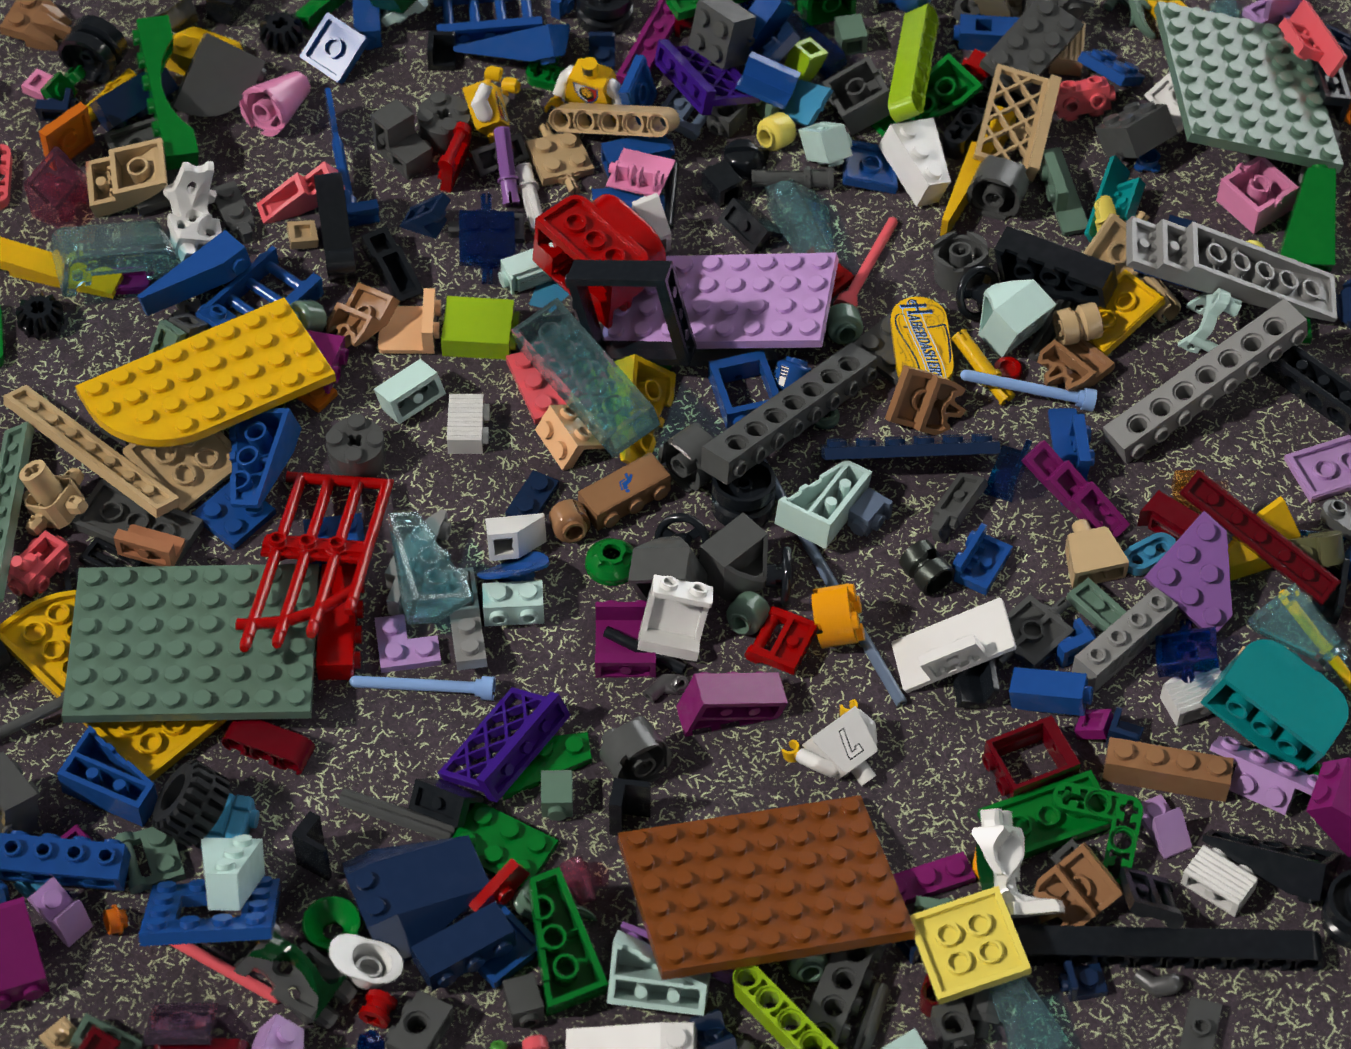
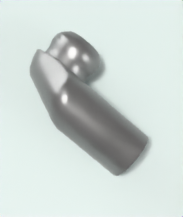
(666, 685)
(1160, 985)

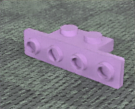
(1262, 777)

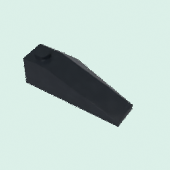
(1296, 871)

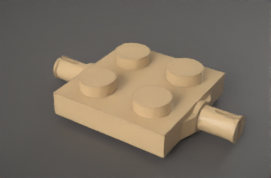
(559, 158)
(1110, 242)

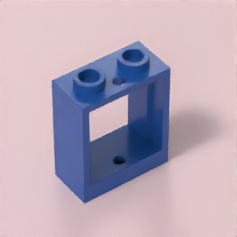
(734, 369)

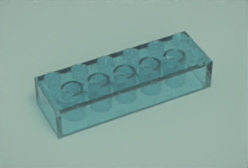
(585, 377)

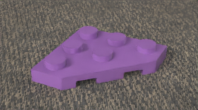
(1197, 574)

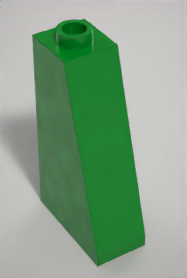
(1313, 220)

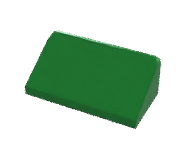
(315, 10)

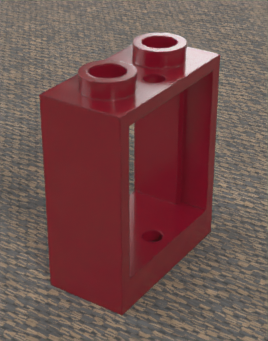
(1055, 743)

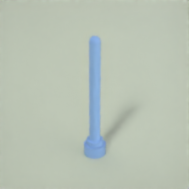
(1084, 398)
(481, 687)

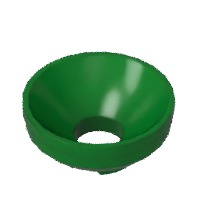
(609, 571)
(326, 912)

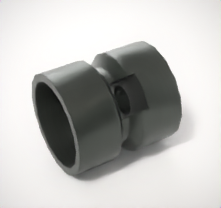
(926, 567)

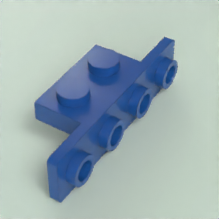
(1071, 438)

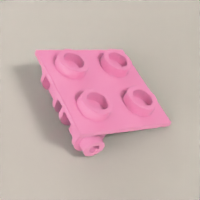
(639, 172)

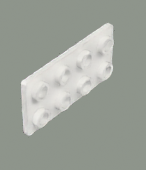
(953, 645)

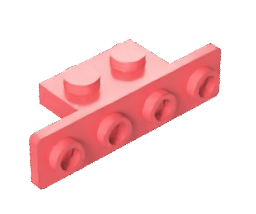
(1312, 39)

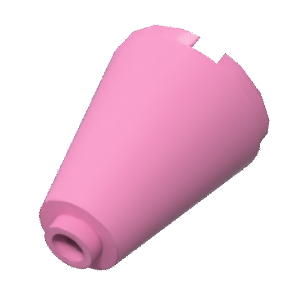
(274, 102)

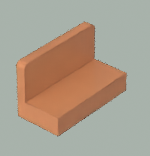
(149, 545)

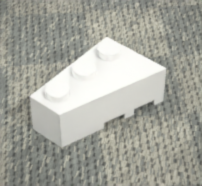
(917, 159)

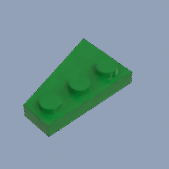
(560, 753)

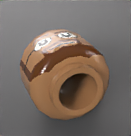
(569, 521)

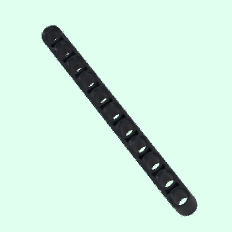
(1172, 947)

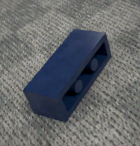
(128, 100)
(464, 946)

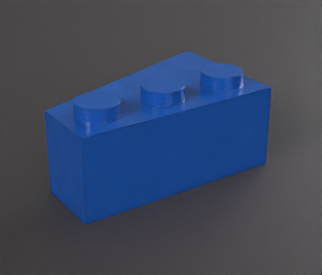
(107, 780)

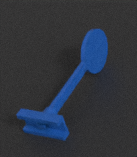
(358, 212)

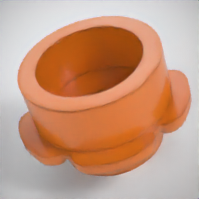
(115, 920)

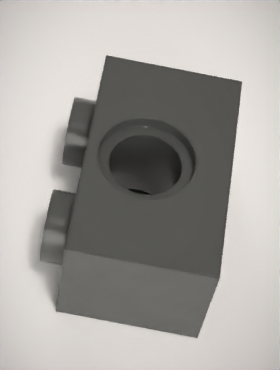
(422, 1012)

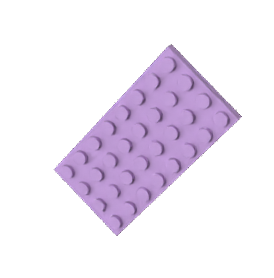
(740, 301)

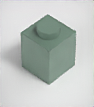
(851, 34)
(557, 794)

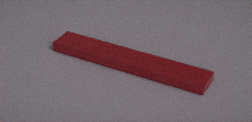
(1260, 537)

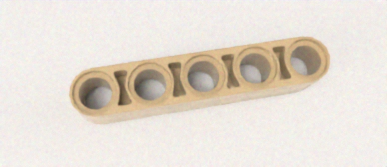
(624, 115)

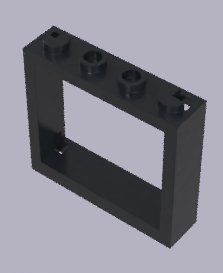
(634, 274)

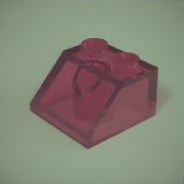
(56, 189)

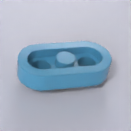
(1146, 552)

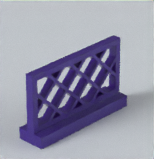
(692, 79)
(515, 751)

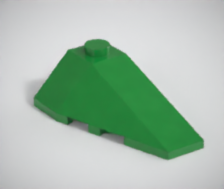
(947, 89)

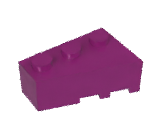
(729, 698)

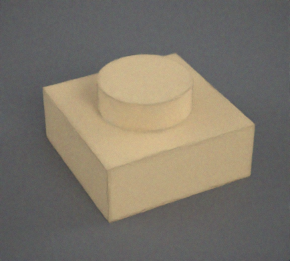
(302, 234)

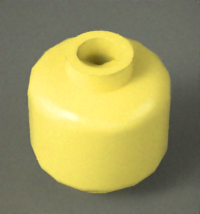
(776, 131)

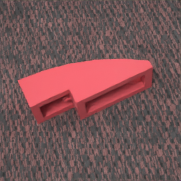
(293, 196)

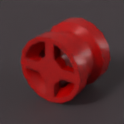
(377, 1008)

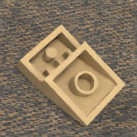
(126, 177)

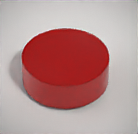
(1009, 367)

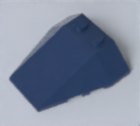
(414, 888)

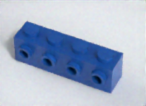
(70, 861)

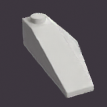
(634, 1036)

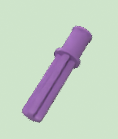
(506, 166)

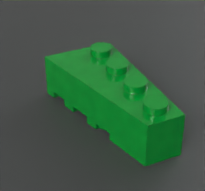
(564, 951)

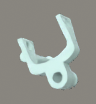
(1212, 307)

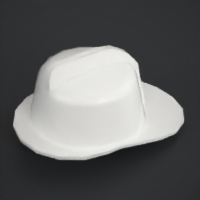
(365, 960)

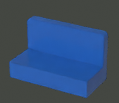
(768, 80)

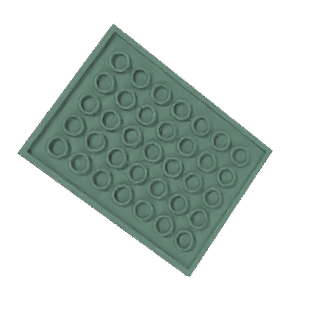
(1245, 88)
(169, 650)

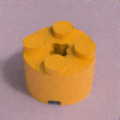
(837, 616)

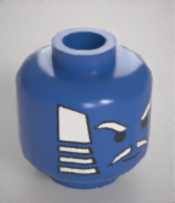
(789, 371)

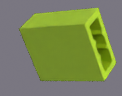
(479, 327)

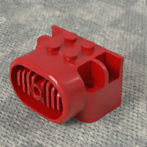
(594, 232)

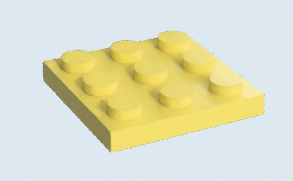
(969, 945)

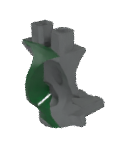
(313, 983)

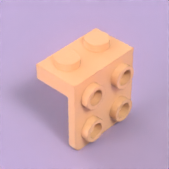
(412, 328)
(565, 435)

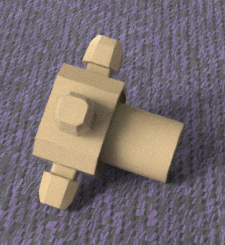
(51, 497)

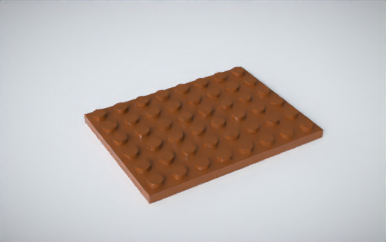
(763, 887)

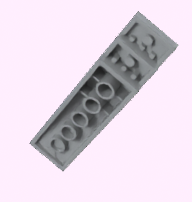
(1215, 260)

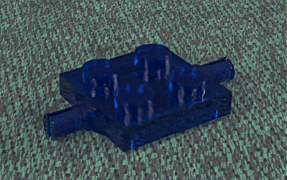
(486, 237)
(1187, 652)

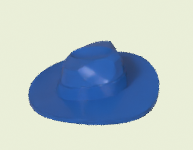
(517, 569)

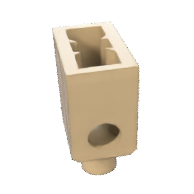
(1094, 554)

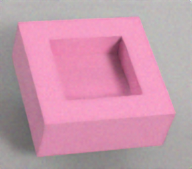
(35, 83)

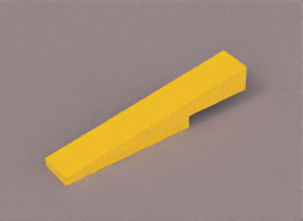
(958, 198)
(39, 267)

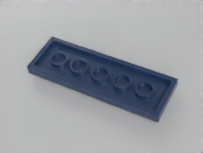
(920, 446)

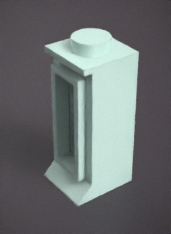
(521, 273)

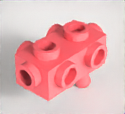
(1084, 97)
(37, 564)

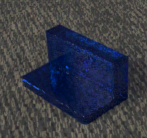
(1007, 472)

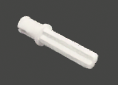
(529, 189)

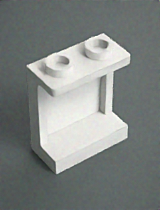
(675, 617)

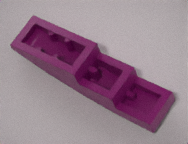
(1072, 490)

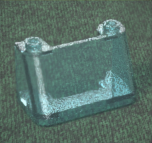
(110, 249)
(1299, 627)

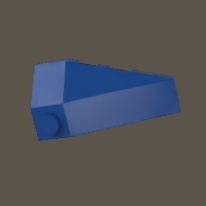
(533, 44)
(205, 269)
(259, 454)

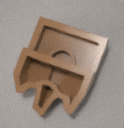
(36, 23)
(363, 314)
(1075, 365)
(924, 401)
(1081, 885)

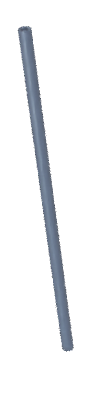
(867, 645)

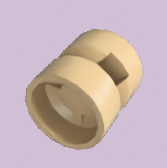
(1077, 324)

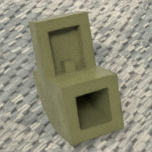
(1323, 547)

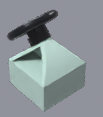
(1007, 310)

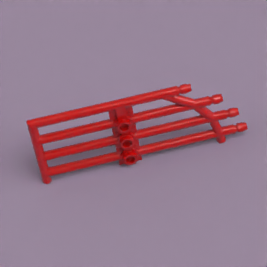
(309, 549)

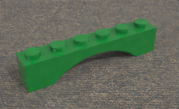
(156, 46)

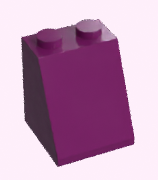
(1332, 802)
(20, 957)

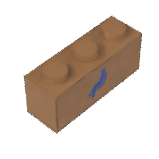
(625, 491)

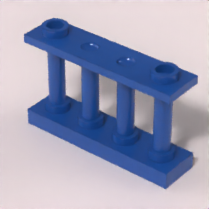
(477, 29)
(249, 280)

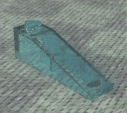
(800, 217)
(426, 576)

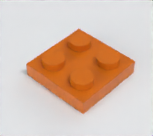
(69, 132)

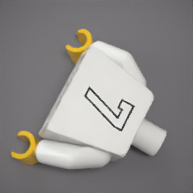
(840, 746)

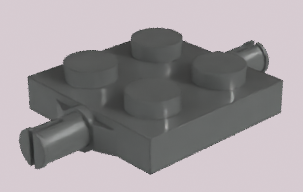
(1036, 631)

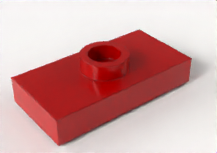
(501, 886)

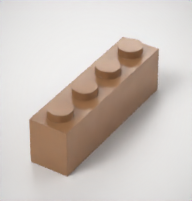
(1167, 769)

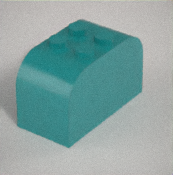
(1279, 704)

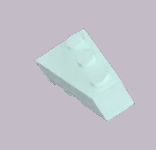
(823, 506)
(231, 870)
(637, 981)

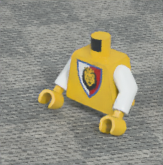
(586, 84)
(487, 101)

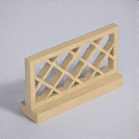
(1040, 120)

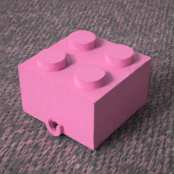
(1257, 193)

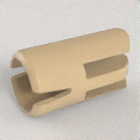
(1172, 306)

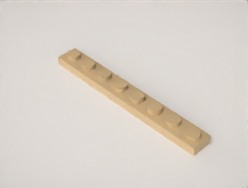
(91, 451)

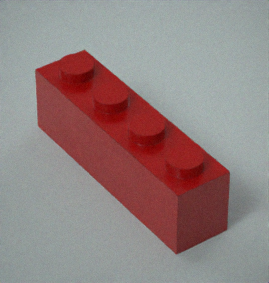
(340, 633)

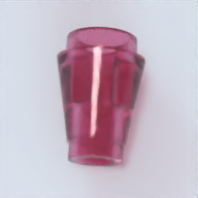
(579, 879)

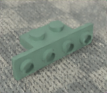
(1062, 192)

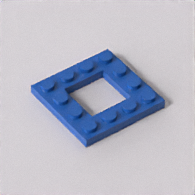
(165, 904)

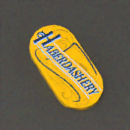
(921, 336)

